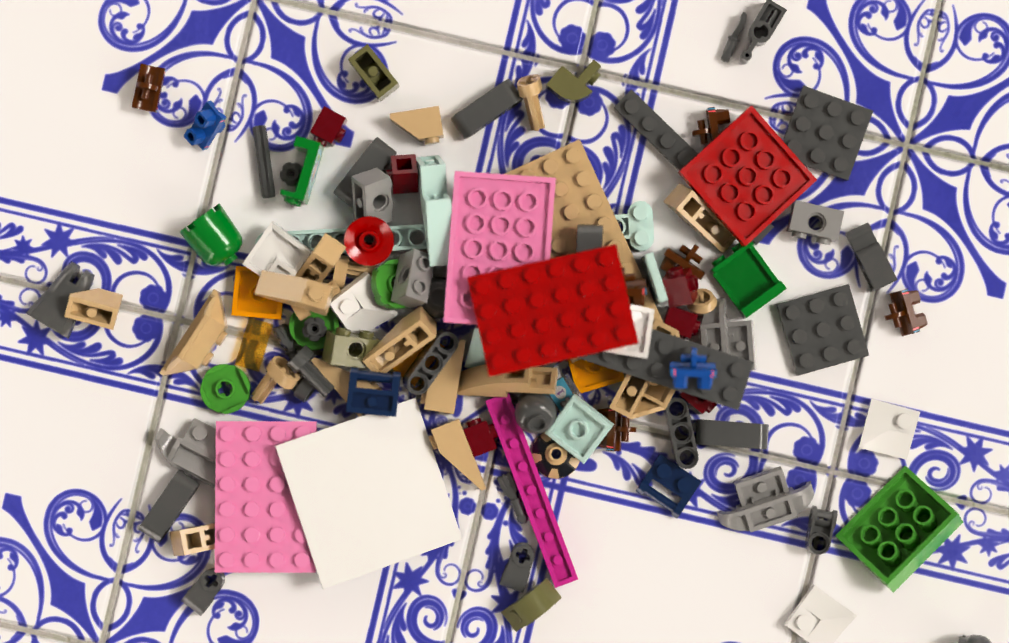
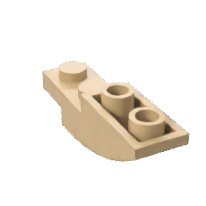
(536, 380)

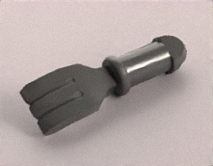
(732, 40)
(285, 339)
(510, 489)

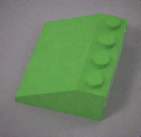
(899, 528)

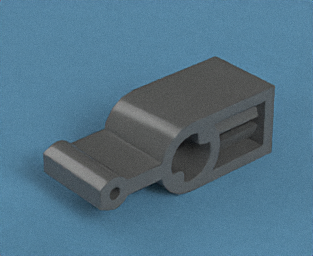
(760, 22)
(870, 257)

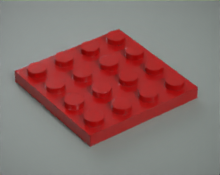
(747, 176)

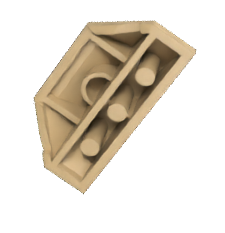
(200, 338)
(641, 397)

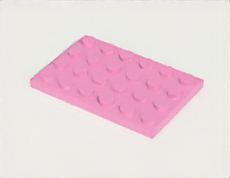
(494, 227)
(253, 503)

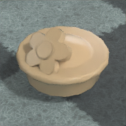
(704, 302)

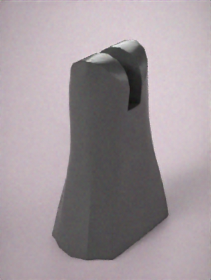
(53, 302)

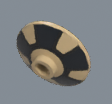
(547, 464)

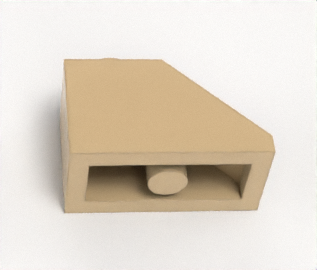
(421, 124)
(94, 307)

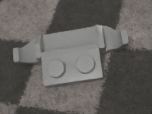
(729, 337)
(193, 453)
(765, 501)

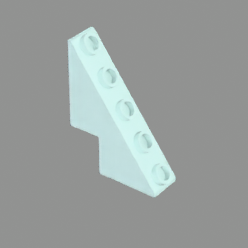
(435, 207)

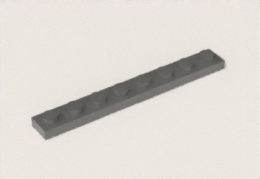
(662, 136)

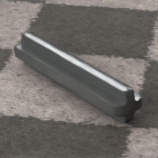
(264, 161)

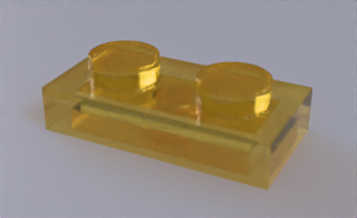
(254, 344)

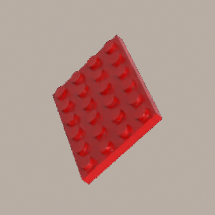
(552, 310)

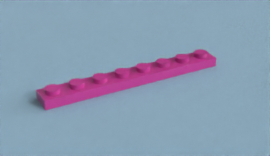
(532, 491)

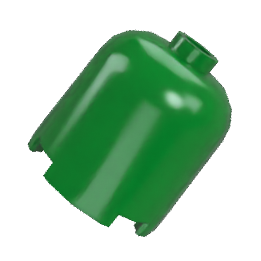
(214, 237)

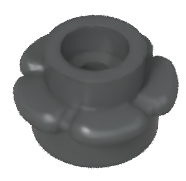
(285, 173)
(319, 324)

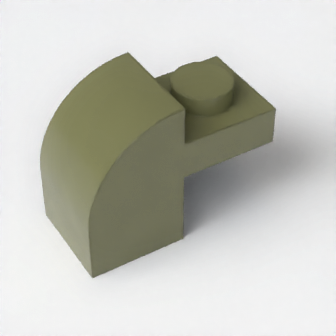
(574, 89)
(531, 605)

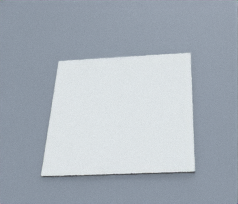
(368, 493)

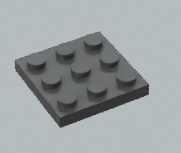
(827, 132)
(822, 330)

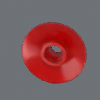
(368, 253)

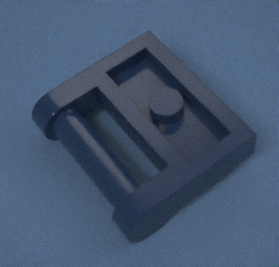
(372, 400)
(672, 478)

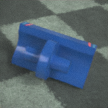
(206, 126)
(692, 366)

